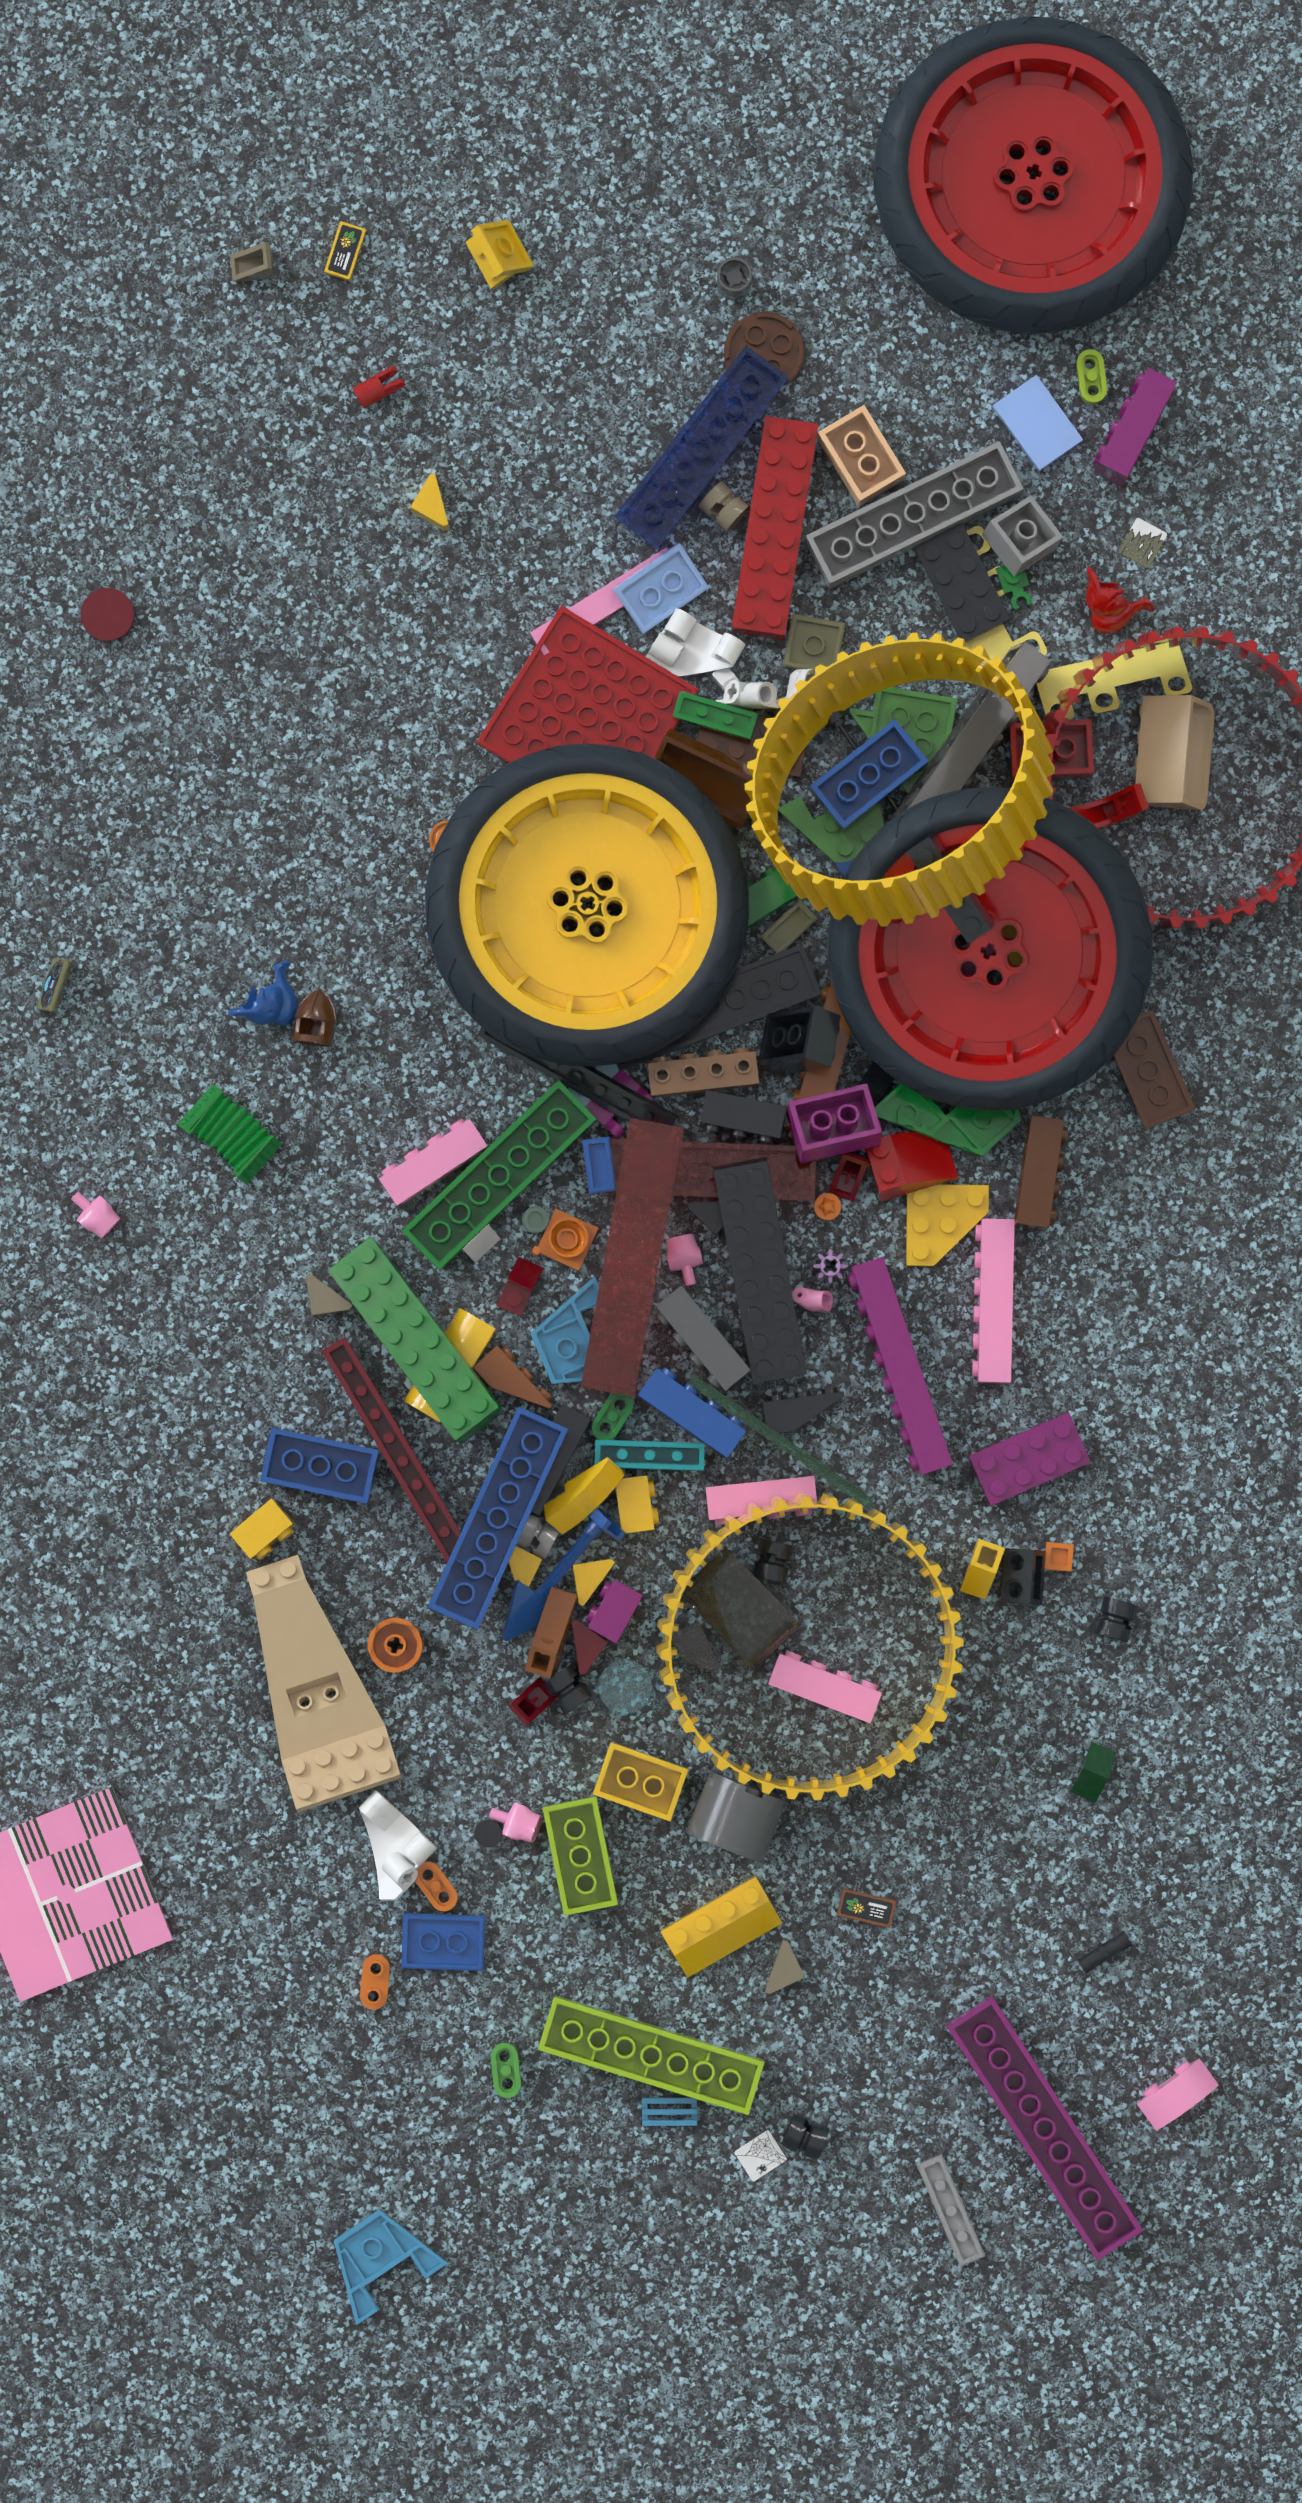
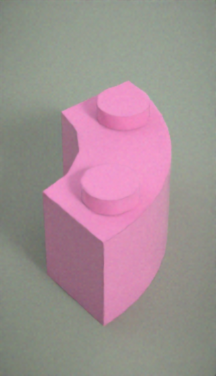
(1177, 2094)

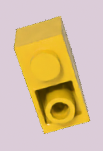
(982, 1569)

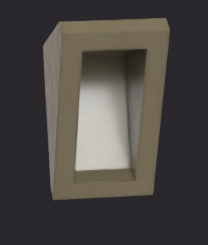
(253, 263)
(324, 1299)
(784, 1970)

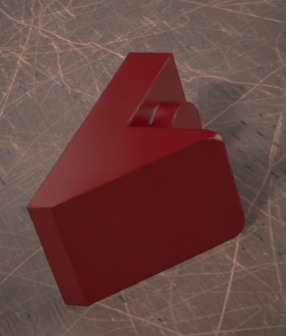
(519, 1286)

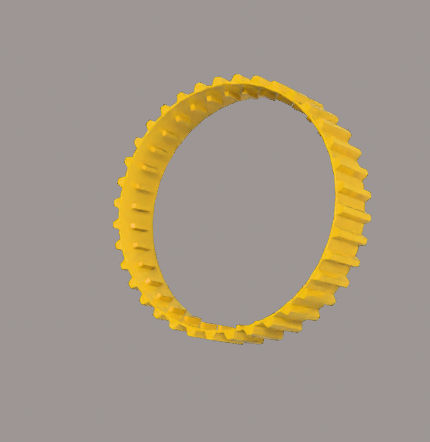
(840, 687)
(884, 1764)

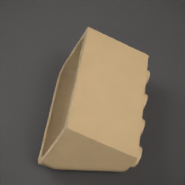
(1175, 751)

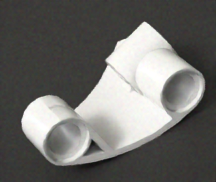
(693, 649)

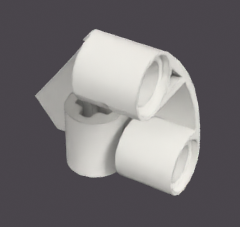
(761, 694)
(396, 1846)

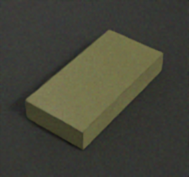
(788, 927)

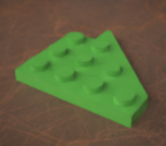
(922, 716)

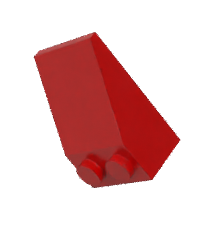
(909, 1164)

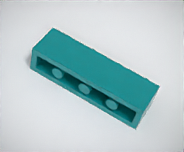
(652, 1455)

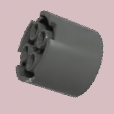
(736, 1817)

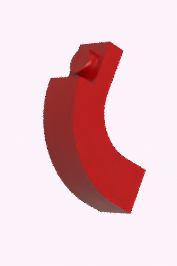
(1115, 807)

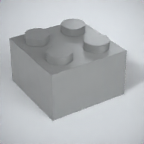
(1022, 535)

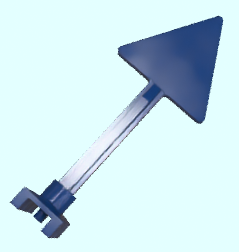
(526, 1604)

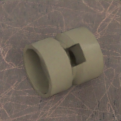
(724, 506)

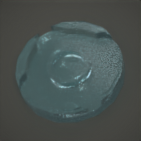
(625, 1686)

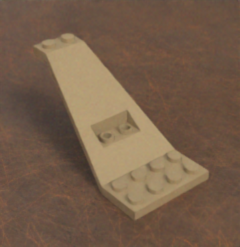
(333, 1742)

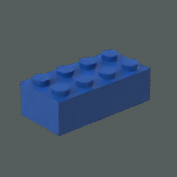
(868, 775)
(691, 1413)
(320, 1465)

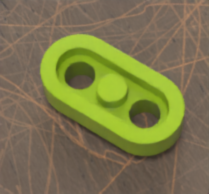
(1091, 377)

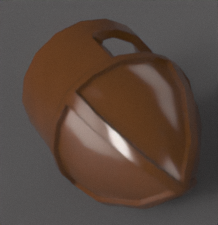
(315, 1020)

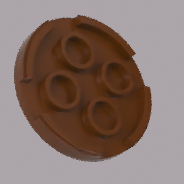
(771, 338)

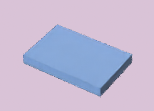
(1037, 423)
(660, 588)

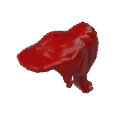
(1108, 608)

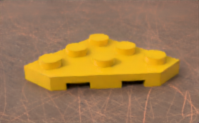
(940, 1219)

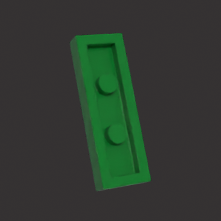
(715, 715)

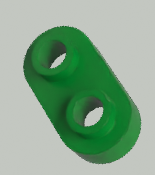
(612, 1416)

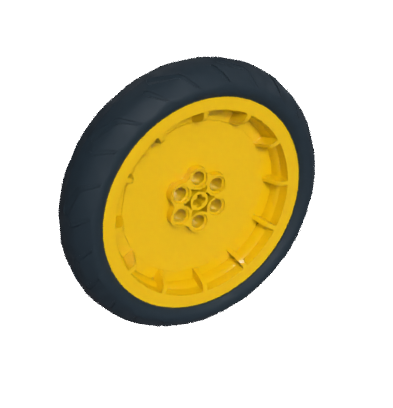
(573, 992)

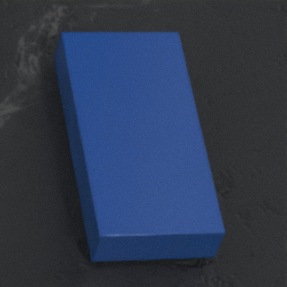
(599, 1165)

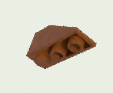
(504, 1376)
(551, 1633)

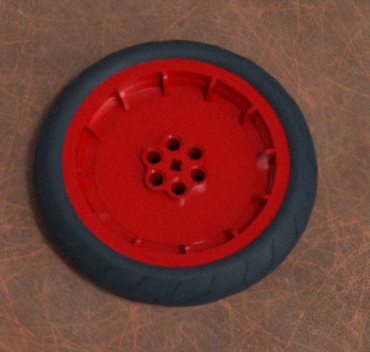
(1018, 90)
(1049, 1017)

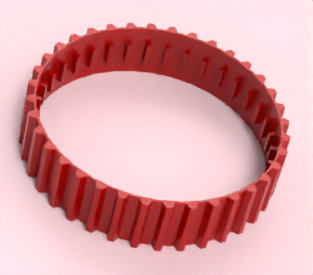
(1244, 650)

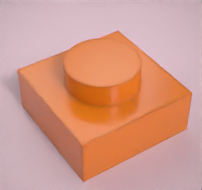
(1059, 1556)

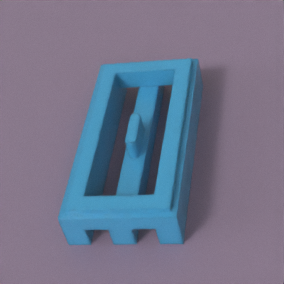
(669, 2122)

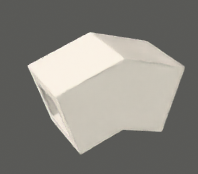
(723, 677)

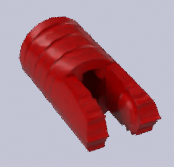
(373, 390)

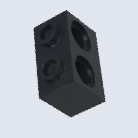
(1030, 1576)

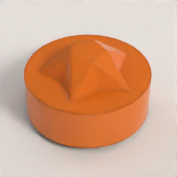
(827, 1206)

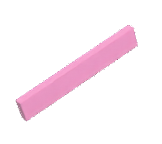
(597, 605)

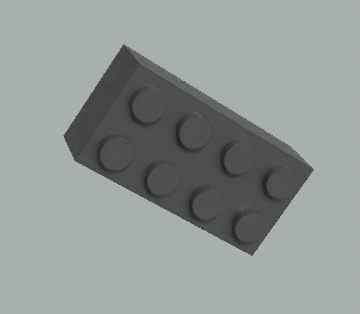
(702, 1339)

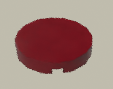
(107, 614)

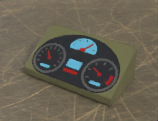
(54, 985)

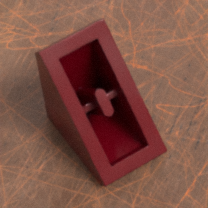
(848, 1176)
(587, 1645)
(532, 1702)

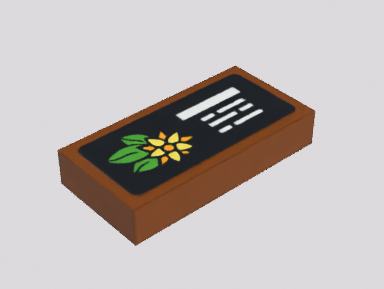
(866, 1908)

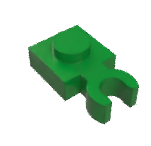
(1014, 585)

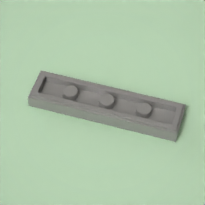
(950, 2210)

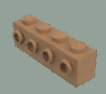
(703, 1073)

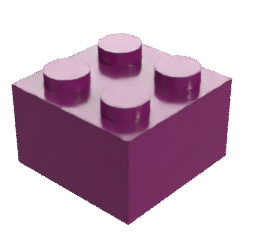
(614, 1611)

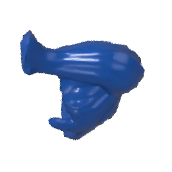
(273, 1004)

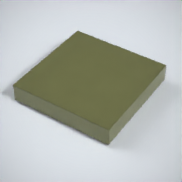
(812, 642)

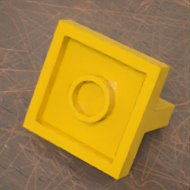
(498, 252)

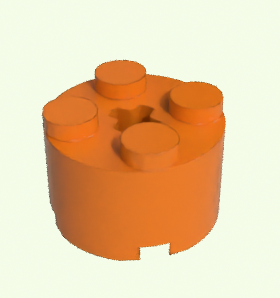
(382, 1653)

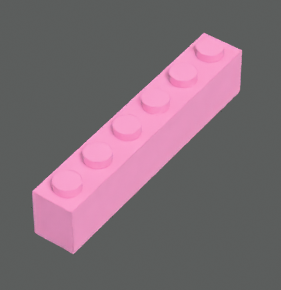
(995, 1301)

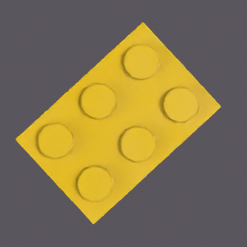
(640, 1781)

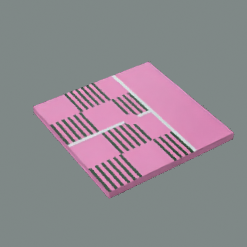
(74, 1895)

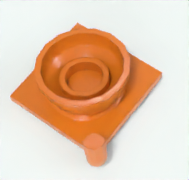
(566, 1240)

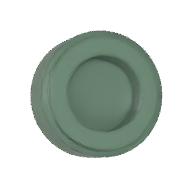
(535, 1220)

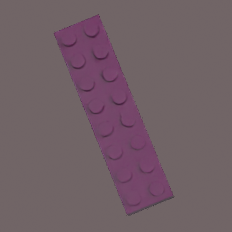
(900, 1365)

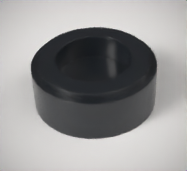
(488, 1833)

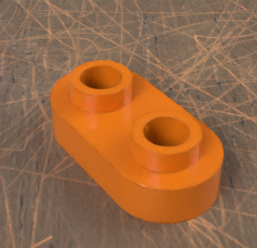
(435, 1886)
(375, 1982)

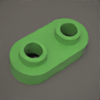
(505, 2069)

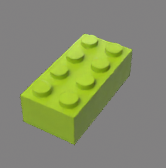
(580, 1855)

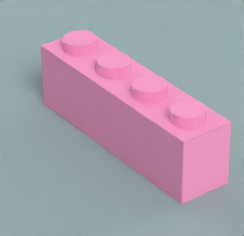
(433, 1163)
(735, 1498)
(824, 1687)

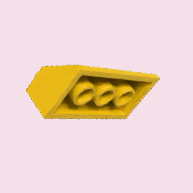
(721, 1926)

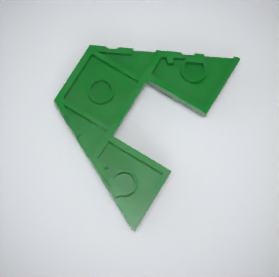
(961, 1128)

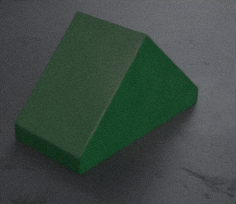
(1093, 1772)

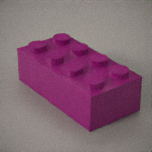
(1137, 422)
(1028, 1459)

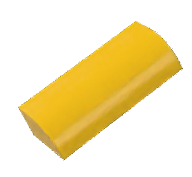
(470, 1338)

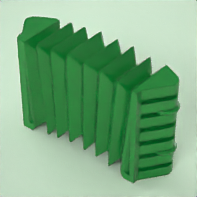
(230, 1132)

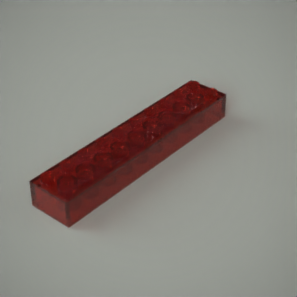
(632, 1256)

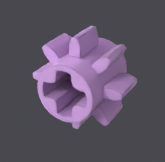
(829, 1258)

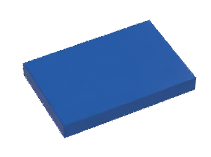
(443, 1941)

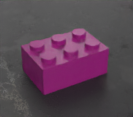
(834, 1123)

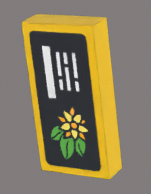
(345, 251)

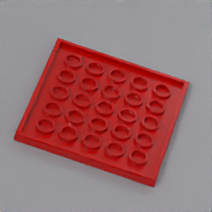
(584, 694)

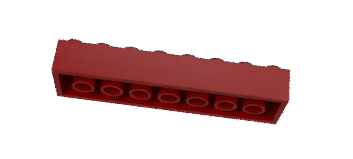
(774, 528)

